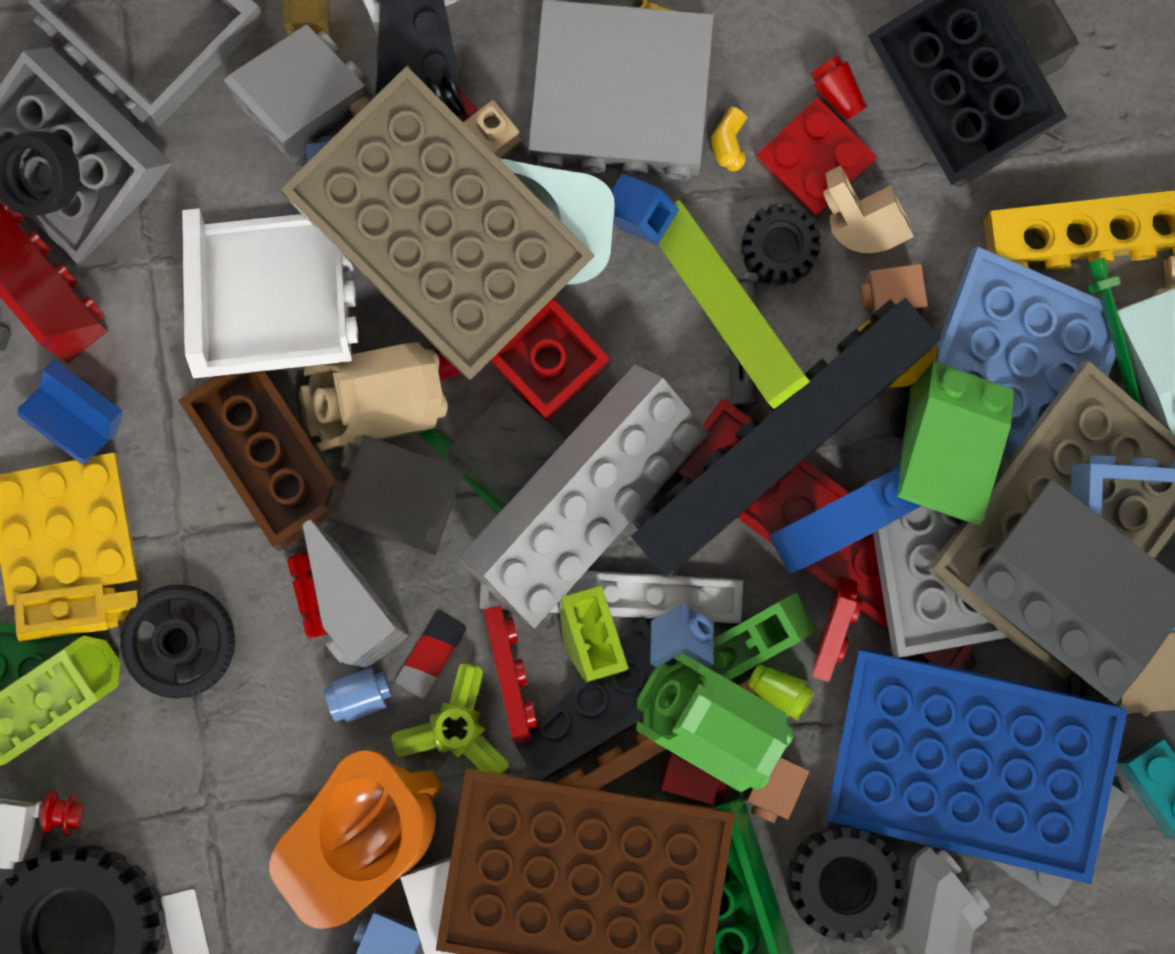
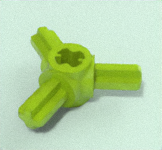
(461, 705)

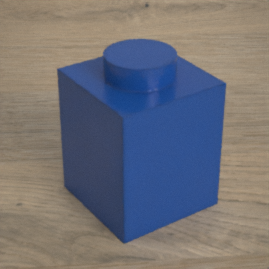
(642, 209)

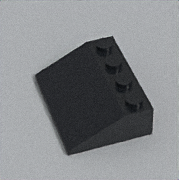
(968, 83)

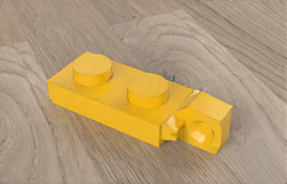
(70, 611)

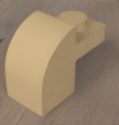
(868, 223)

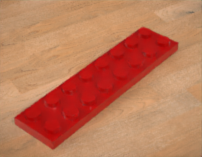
(795, 497)

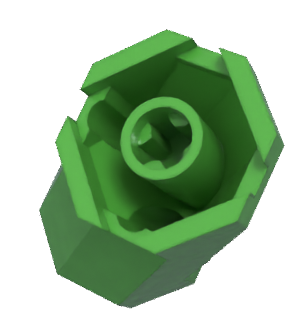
(713, 723)

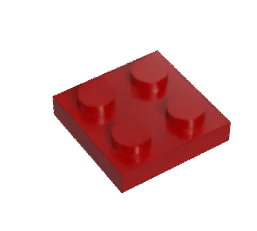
(809, 149)

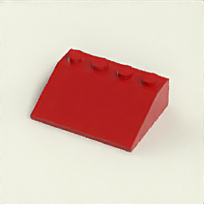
(44, 294)

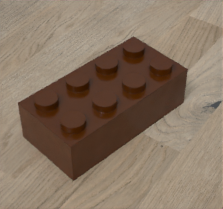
(262, 452)

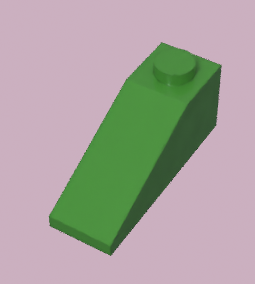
(761, 637)

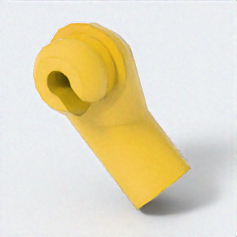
(724, 140)

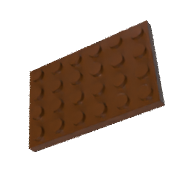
(581, 871)

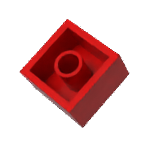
(550, 361)

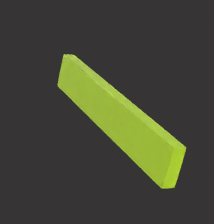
(731, 309)

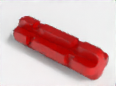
(305, 594)

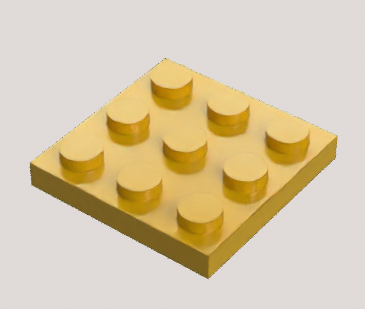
(65, 527)

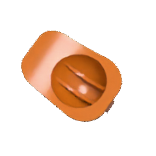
(355, 839)

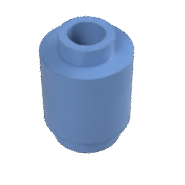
(357, 695)

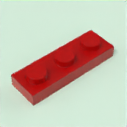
(511, 674)

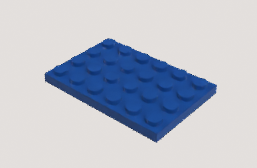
(976, 764)

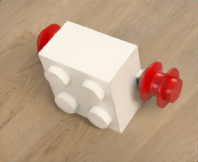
(25, 821)

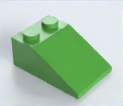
(954, 441)

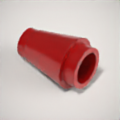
(839, 87)

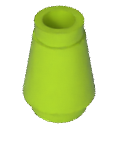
(782, 690)

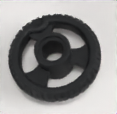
(162, 676)

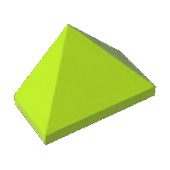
(591, 635)

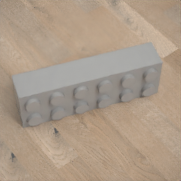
(584, 495)

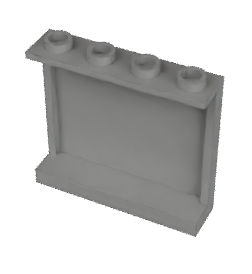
(620, 89)

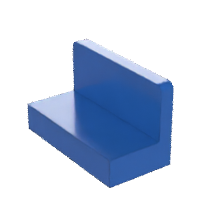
(70, 413)

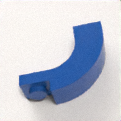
(841, 522)

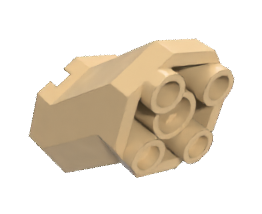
(374, 395)

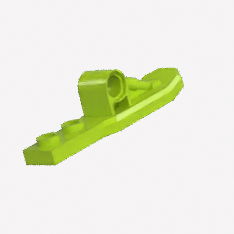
(55, 693)

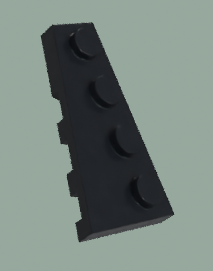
(415, 37)
(591, 711)

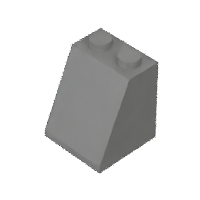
(297, 90)

